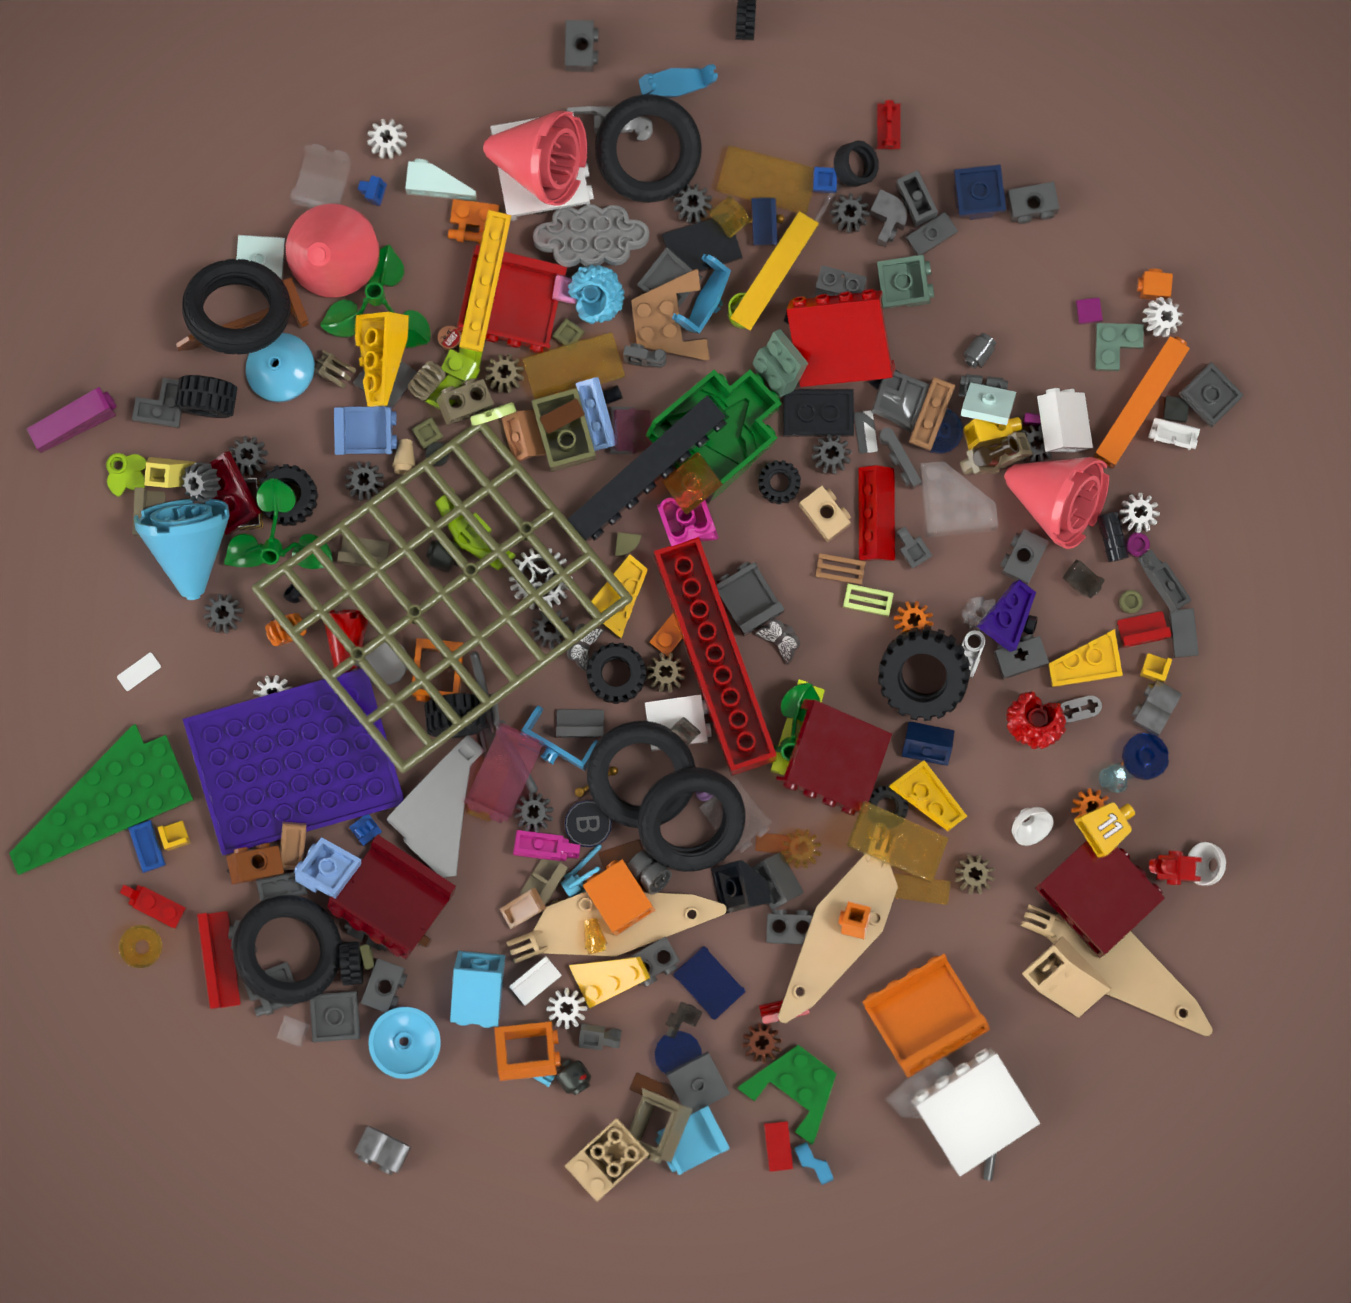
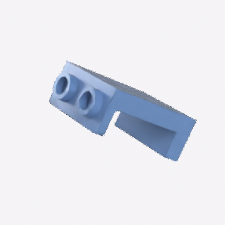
(364, 430)

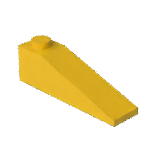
(381, 344)

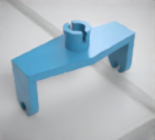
(677, 81)
(708, 299)
(553, 751)

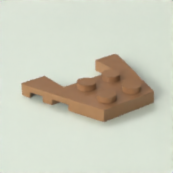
(654, 319)

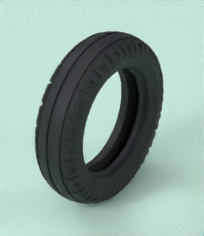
(689, 148)
(236, 273)
(610, 745)
(675, 785)
(254, 975)

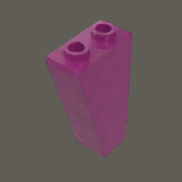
(73, 419)

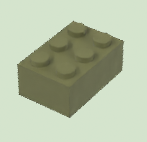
(570, 443)

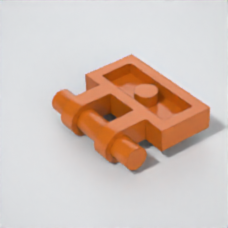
(469, 214)

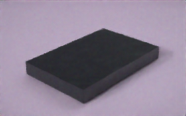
(701, 239)
(818, 413)

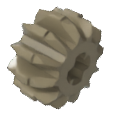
(496, 377)
(426, 380)
(667, 681)
(971, 881)

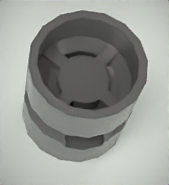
(649, 872)

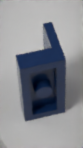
(764, 221)
(928, 743)

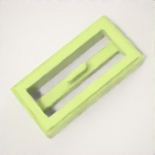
(887, 604)

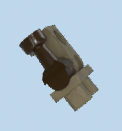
(989, 459)

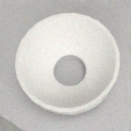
(1035, 828)
(1208, 852)

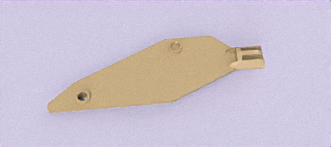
(562, 925)
(827, 951)
(1130, 972)

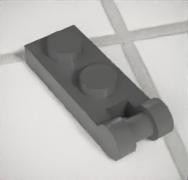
(900, 458)

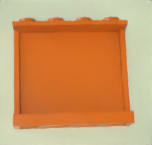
(925, 1015)

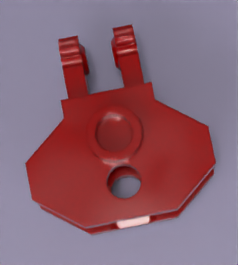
(1175, 868)

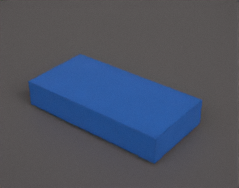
(147, 846)

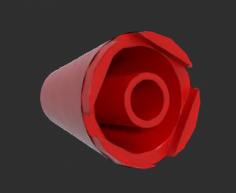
(354, 626)

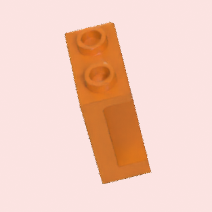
(618, 897)

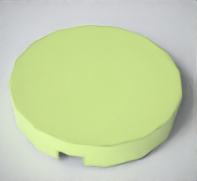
(493, 414)

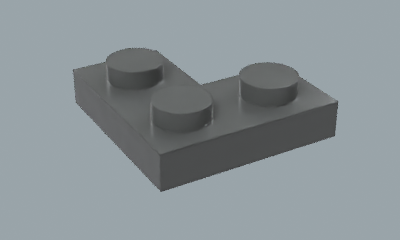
(160, 411)

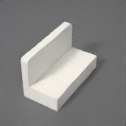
(535, 981)

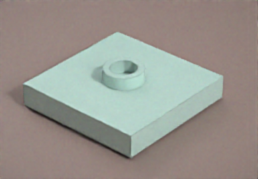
(264, 250)
(988, 403)

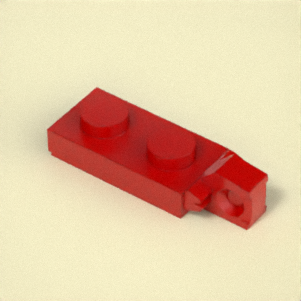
(154, 905)

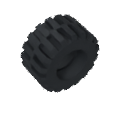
(206, 396)
(308, 497)
(616, 652)
(462, 704)

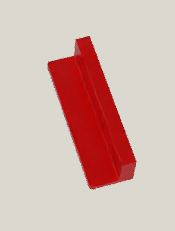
(876, 513)
(218, 960)

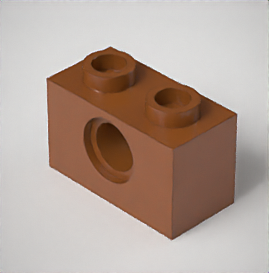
(243, 871)

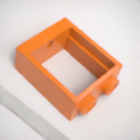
(426, 645)
(527, 1069)

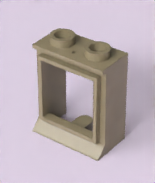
(673, 1131)

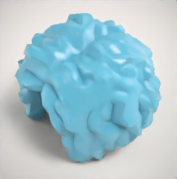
(597, 293)

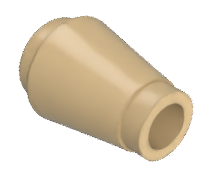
(404, 457)

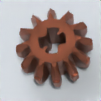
(768, 1048)

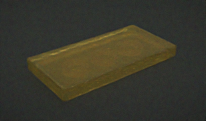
(764, 176)
(572, 363)
(897, 842)

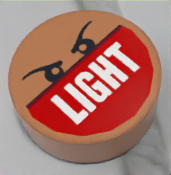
(449, 337)

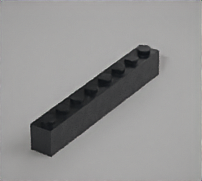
(648, 468)

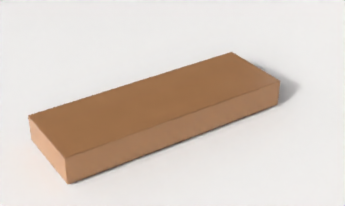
(932, 414)

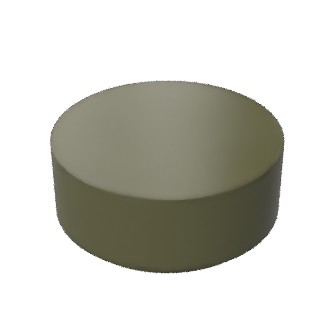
(1130, 602)

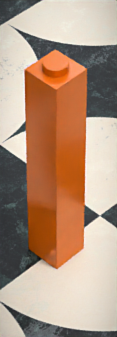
(1142, 401)

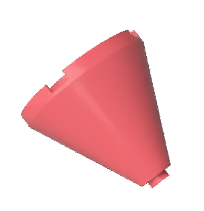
(542, 155)
(332, 250)
(1061, 495)

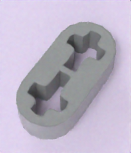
(1078, 703)

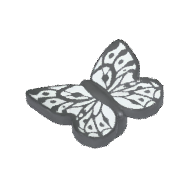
(783, 636)
(579, 651)

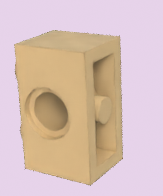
(828, 527)

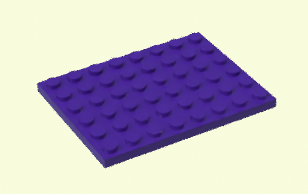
(291, 761)

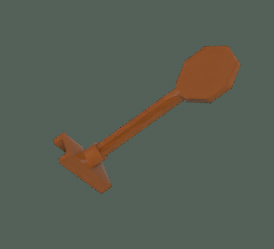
(296, 308)

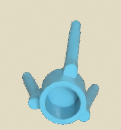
(574, 884)

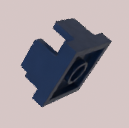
(979, 191)

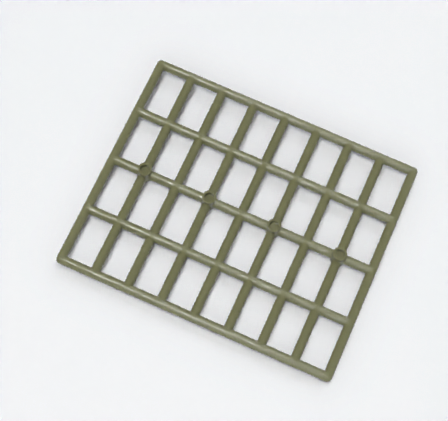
(415, 612)

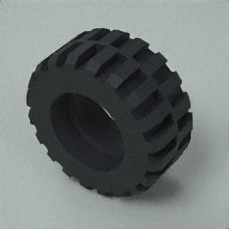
(924, 704)

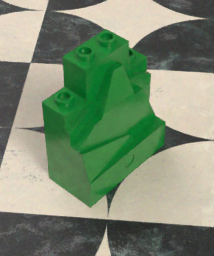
(744, 436)

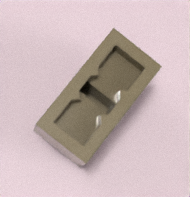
(466, 404)

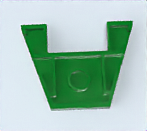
(803, 1080)

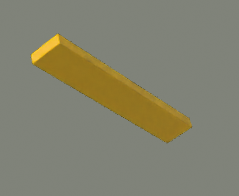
(774, 271)
(485, 281)

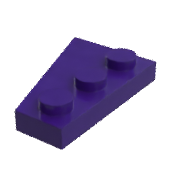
(1008, 616)

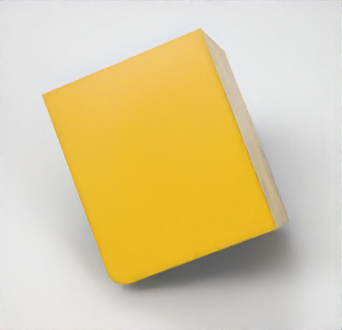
(1155, 668)
(174, 835)

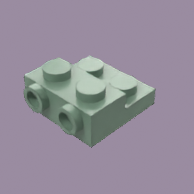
(905, 282)
(780, 364)

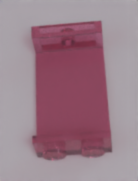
(504, 773)

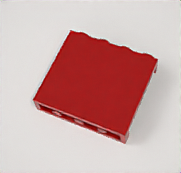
(522, 301)
(841, 337)

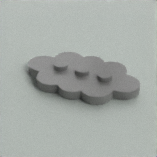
(591, 236)

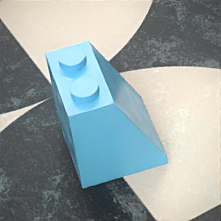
(477, 988)

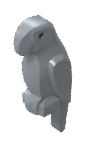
(641, 124)

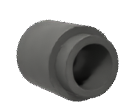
(979, 350)

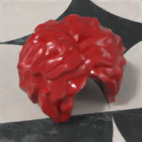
(1035, 723)

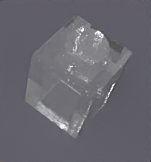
(293, 1031)

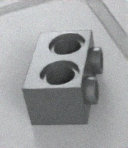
(790, 935)
(649, 956)

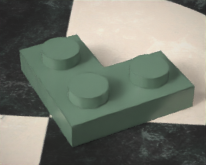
(1111, 338)

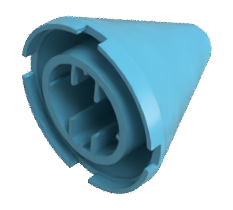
(184, 540)

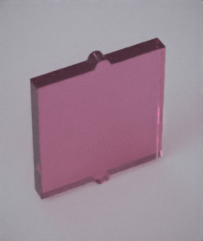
(631, 429)

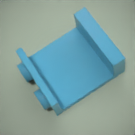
(698, 1143)

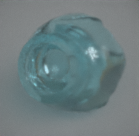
(1115, 777)

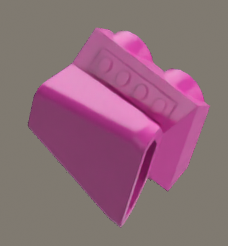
(687, 527)

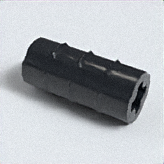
(1113, 537)

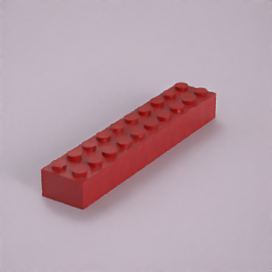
(715, 656)

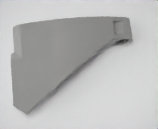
(434, 810)

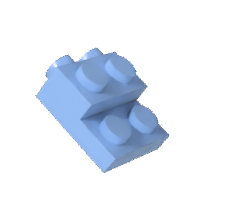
(326, 868)

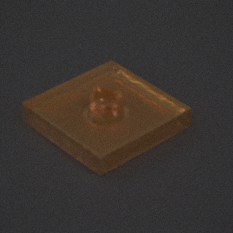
(692, 483)

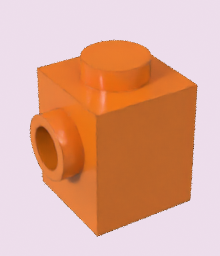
(1155, 284)
(855, 920)

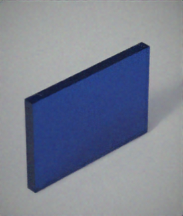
(709, 983)

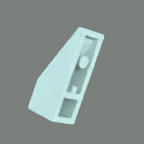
(429, 180)

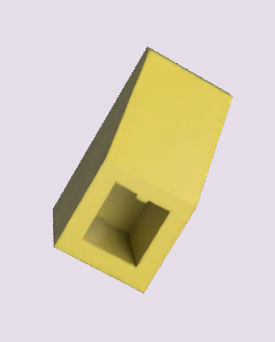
(165, 472)

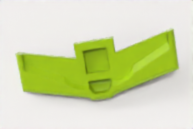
(459, 369)
(466, 536)

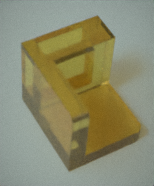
(730, 216)

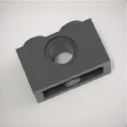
(577, 32)
(1043, 193)
(916, 198)
(1034, 546)
(384, 971)

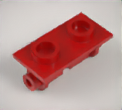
(889, 125)

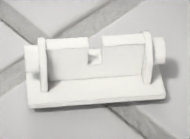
(1174, 433)

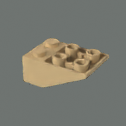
(1066, 978)
(607, 1159)

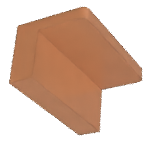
(523, 435)

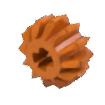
(912, 612)
(277, 634)
(1089, 799)

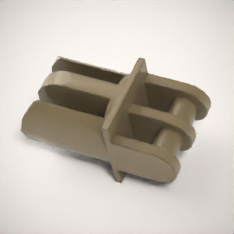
(329, 366)

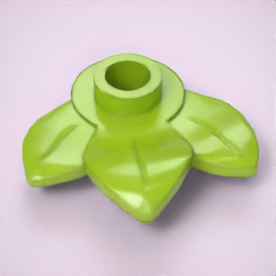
(128, 476)

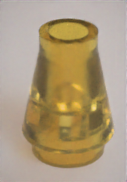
(594, 937)

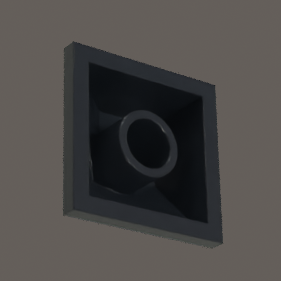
(740, 886)

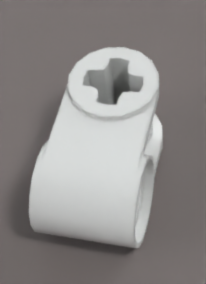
(973, 653)

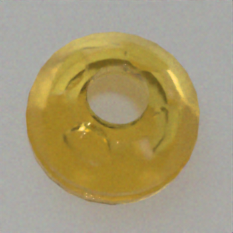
(128, 943)

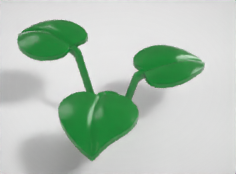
(341, 316)
(244, 548)
(791, 708)

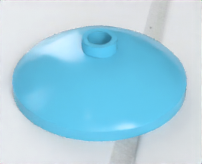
(289, 377)
(409, 1059)

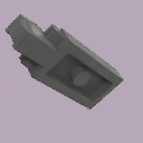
(1164, 581)

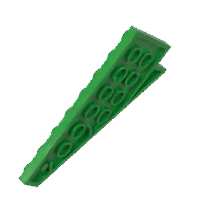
(120, 791)

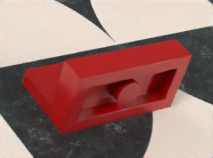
(1143, 629)

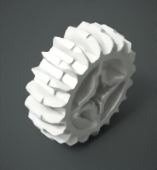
(528, 562)

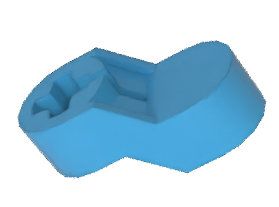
(820, 1167)

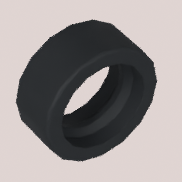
(869, 160)

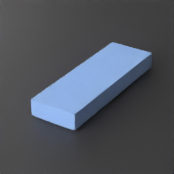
(596, 413)

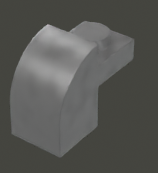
(892, 212)

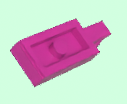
(544, 846)

